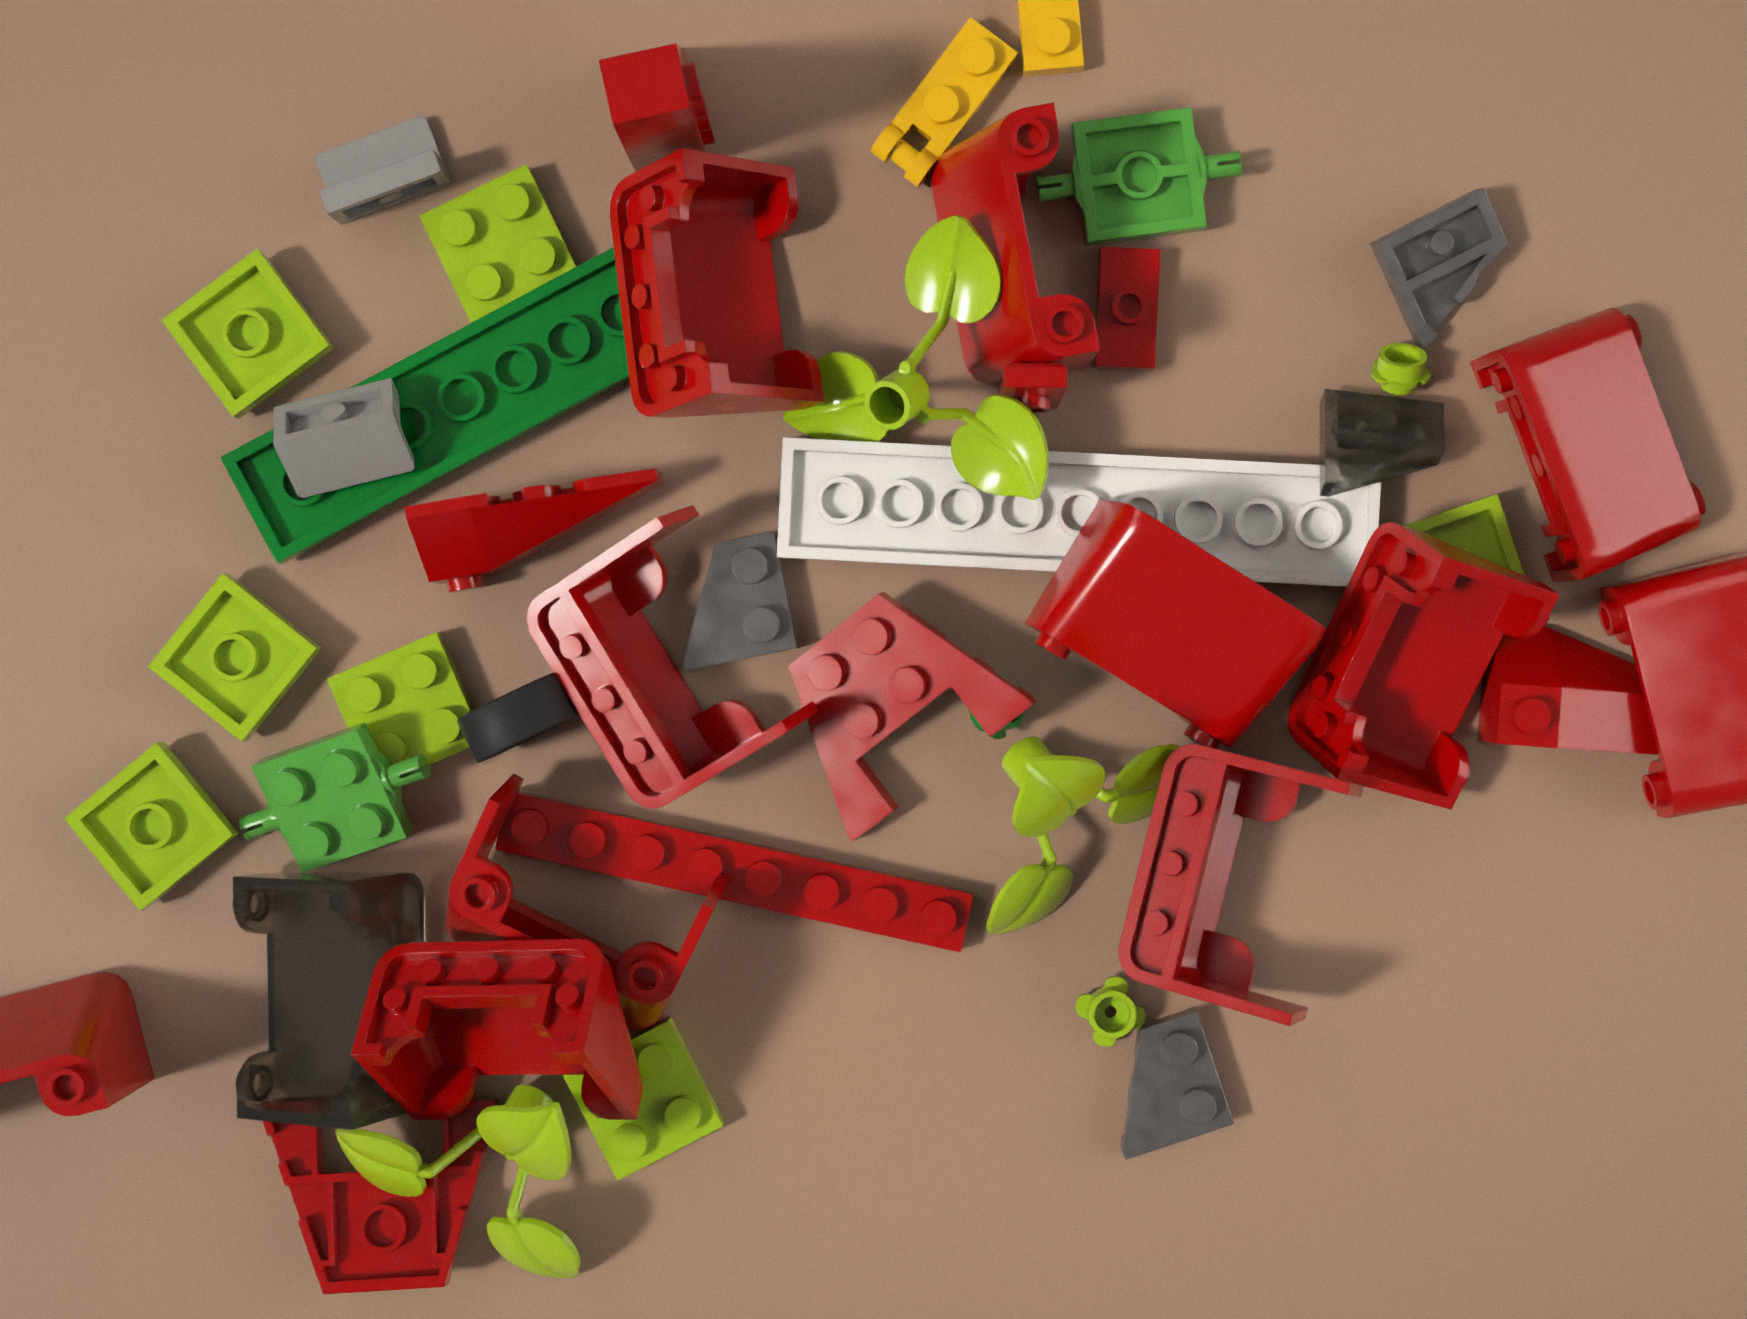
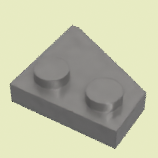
(1438, 259)
(741, 605)
(1172, 1086)

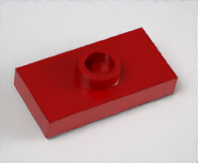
(1127, 308)
(1035, 384)

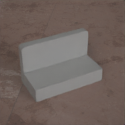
(381, 170)
(342, 438)

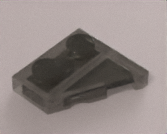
(1376, 438)

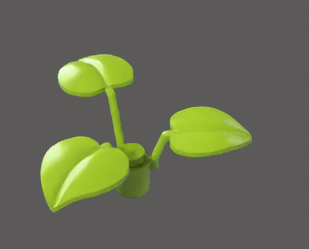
(1000, 445)
(1048, 794)
(523, 1130)

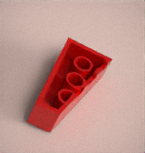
(656, 103)

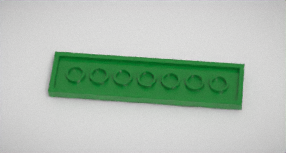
(459, 403)

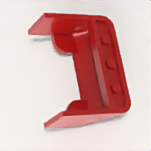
(627, 682)
(1186, 870)
(483, 910)

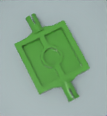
(1138, 176)
(334, 797)

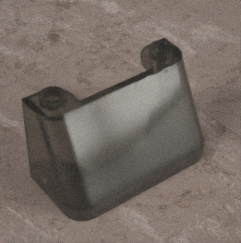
(320, 964)

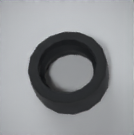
(516, 717)

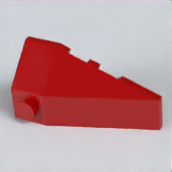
(486, 535)
(1563, 697)

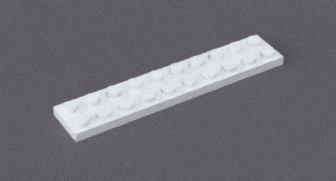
(917, 510)

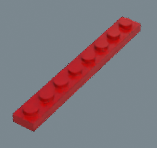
(756, 873)

